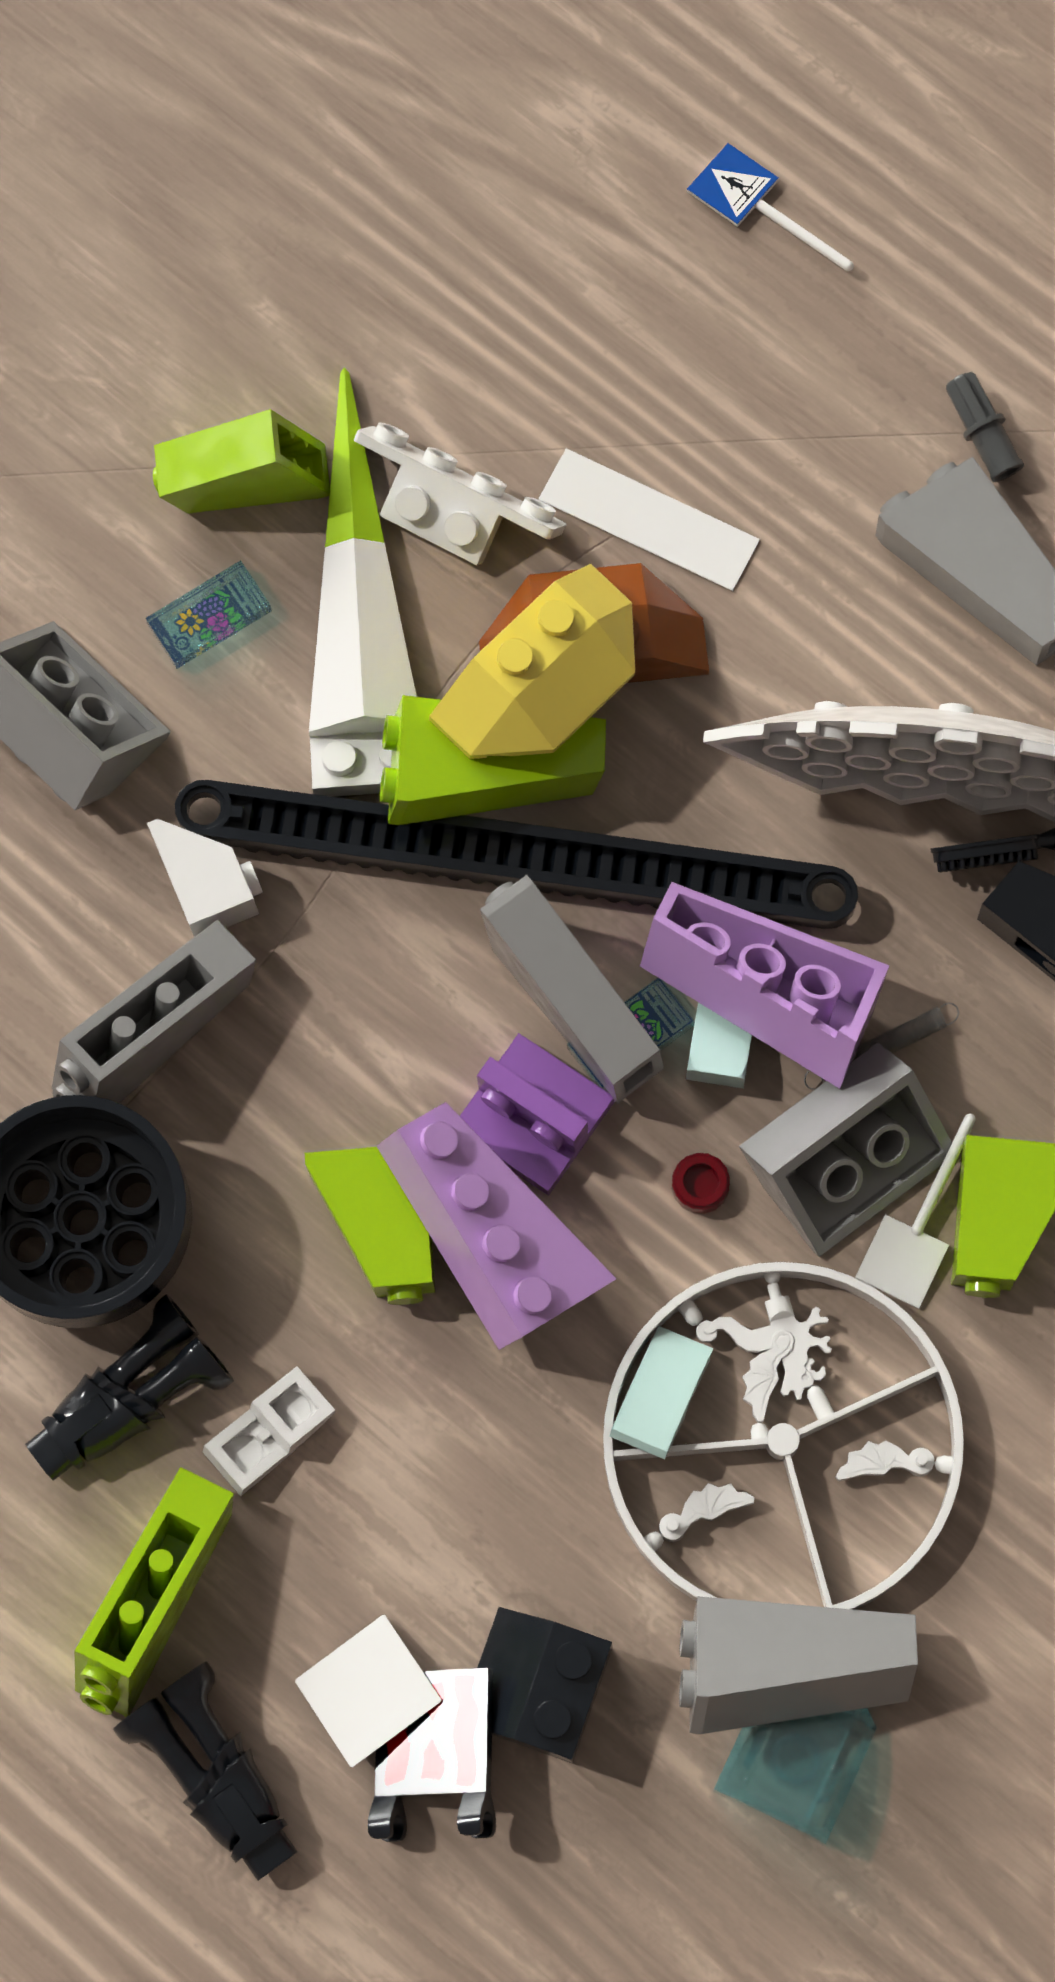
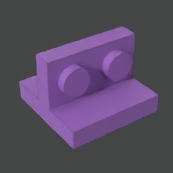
(535, 1112)

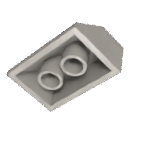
(71, 716)
(849, 1149)

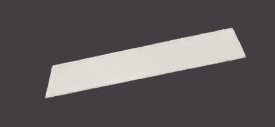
(649, 519)

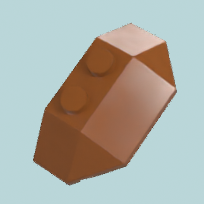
(665, 628)

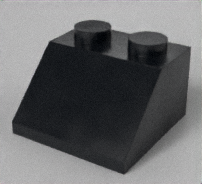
(542, 1681)

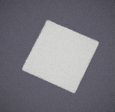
(368, 1690)

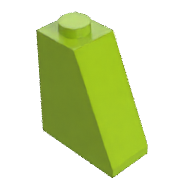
(241, 465)
(1001, 1210)
(376, 1222)

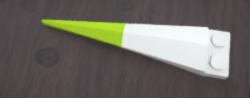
(360, 635)

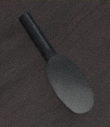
(992, 852)

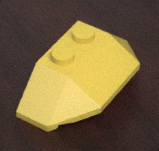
(543, 671)

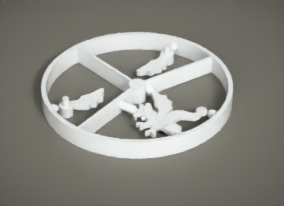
(785, 1342)

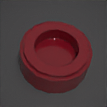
(700, 1183)

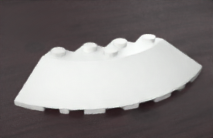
(904, 754)

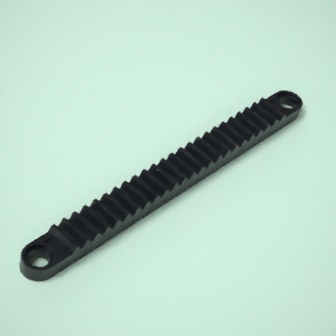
(509, 850)

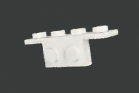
(447, 503)

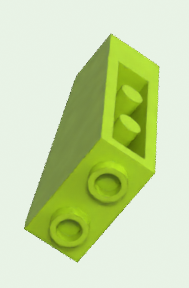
(438, 781)
(150, 1594)

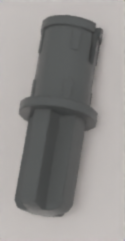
(984, 426)

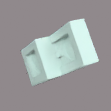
(661, 1392)

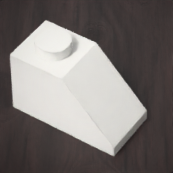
(206, 877)

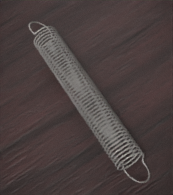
(904, 1040)

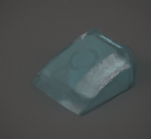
(798, 1768)

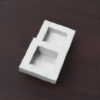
(268, 1431)

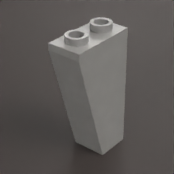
(977, 554)
(569, 987)
(153, 1017)
(790, 1662)

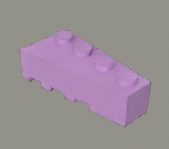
(766, 978)
(490, 1227)

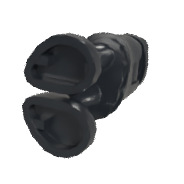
(107, 1412)
(231, 1793)

